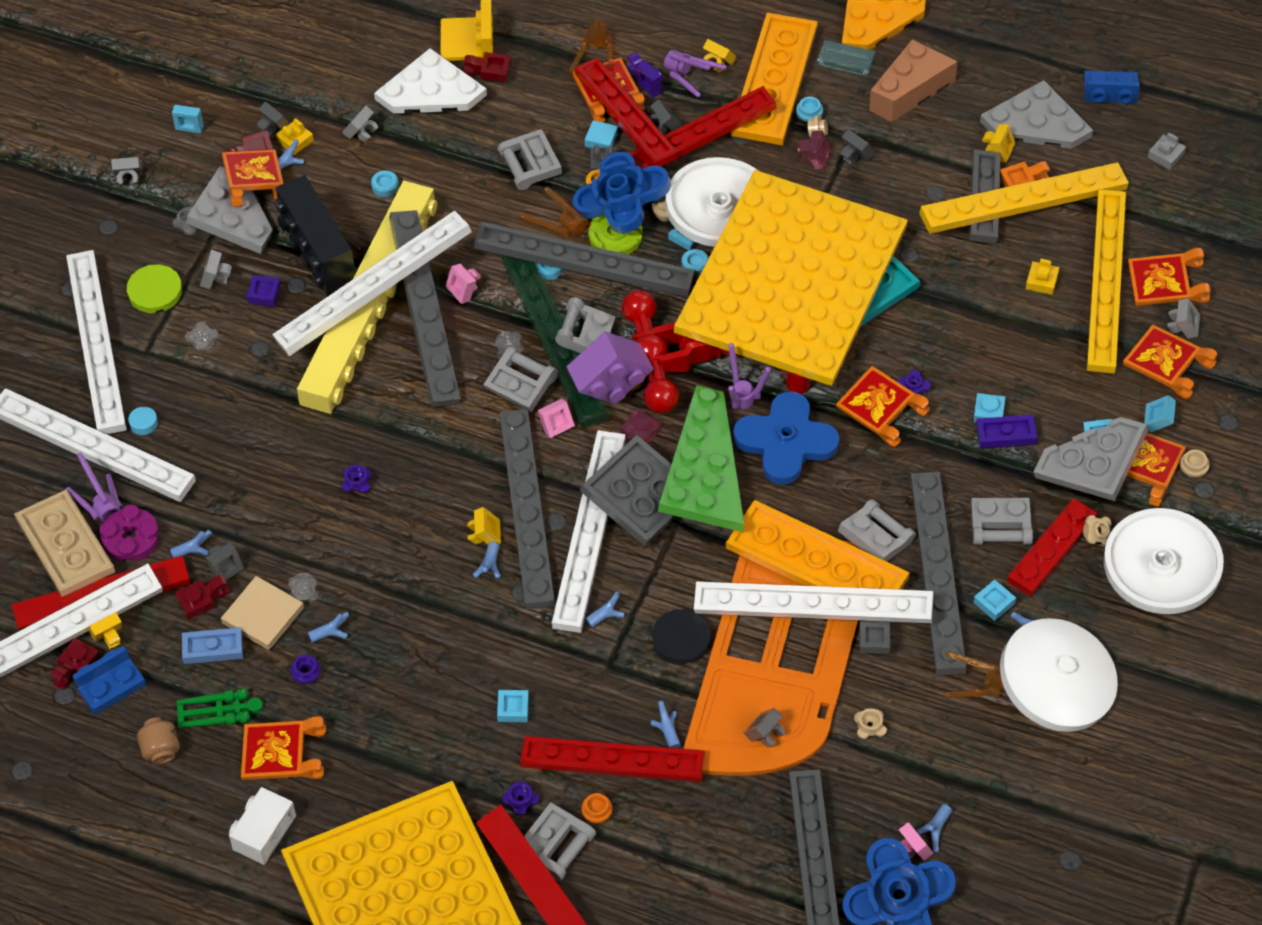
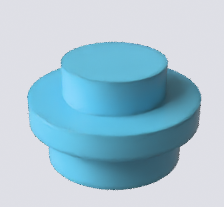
(808, 108)

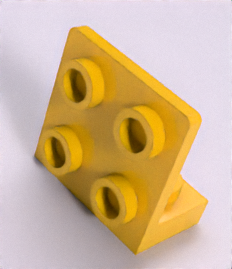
(468, 35)

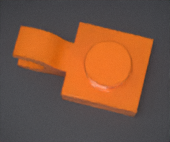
(1021, 173)

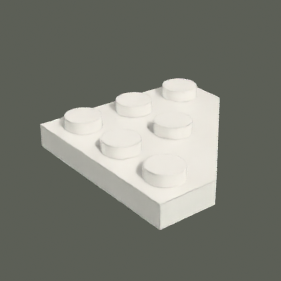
(430, 86)

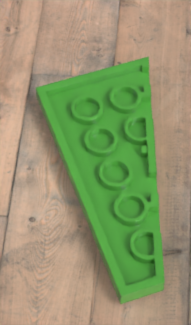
(703, 470)

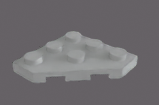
(1039, 117)
(240, 224)
(1094, 459)

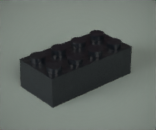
(314, 234)

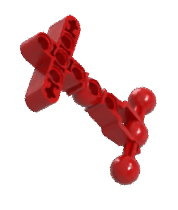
(662, 394)

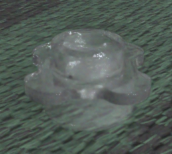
(180, 221)
(506, 340)
(201, 342)
(303, 587)

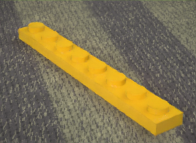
(1022, 198)
(1106, 282)

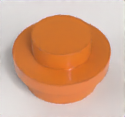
(596, 808)

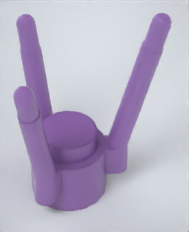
(681, 63)
(742, 391)
(104, 503)

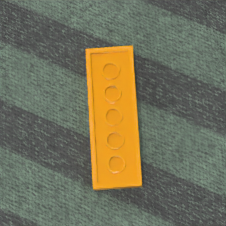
(779, 67)
(809, 554)

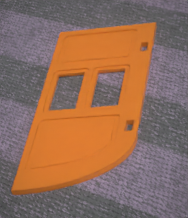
(741, 689)

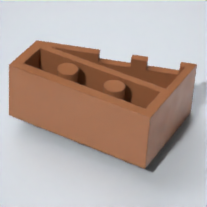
(910, 79)

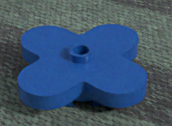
(621, 192)
(786, 438)
(891, 872)

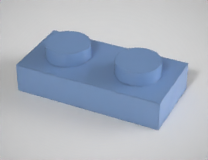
(212, 645)

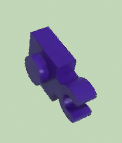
(648, 77)

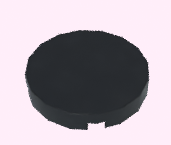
(681, 636)

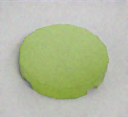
(604, 237)
(154, 288)

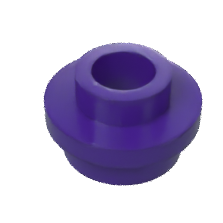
(305, 662)

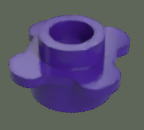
(914, 377)
(356, 472)
(520, 789)

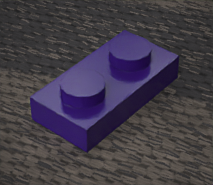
(1006, 431)

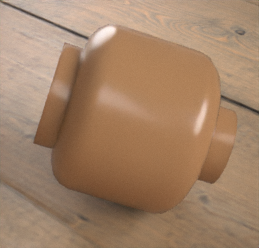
(158, 741)

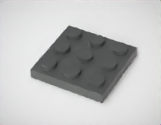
(631, 489)

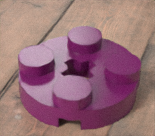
(126, 520)

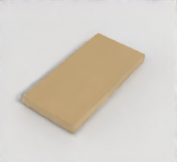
(64, 543)

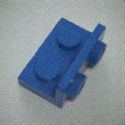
(1111, 87)
(108, 680)

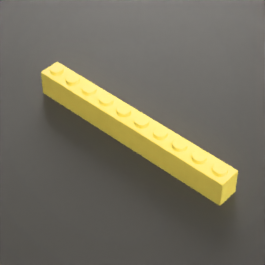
(346, 341)

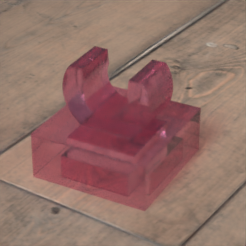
(815, 149)
(641, 425)

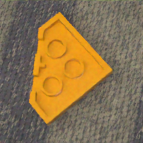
(878, 19)

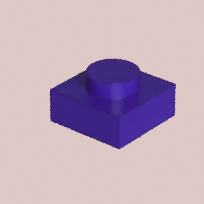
(263, 290)

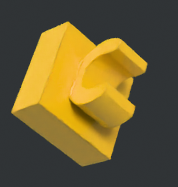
(718, 53)
(293, 131)
(1000, 141)
(1042, 277)
(485, 526)
(106, 629)

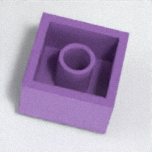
(610, 368)

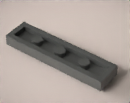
(984, 178)

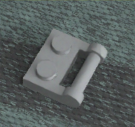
(537, 155)
(594, 325)
(517, 386)
(999, 514)
(873, 538)
(549, 833)

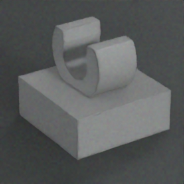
(359, 124)
(1167, 151)
(127, 166)
(215, 270)
(1185, 318)

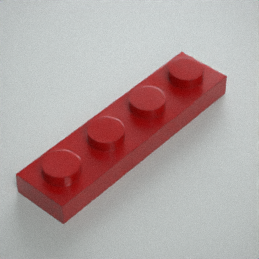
(1050, 548)

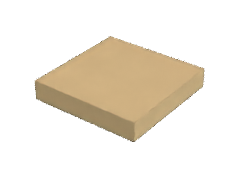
(262, 612)

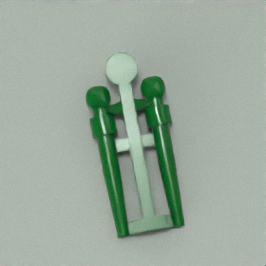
(254, 706)

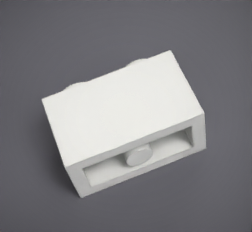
(262, 825)

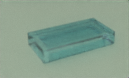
(846, 58)

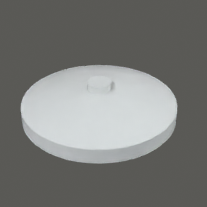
(705, 197)
(1163, 561)
(1058, 675)

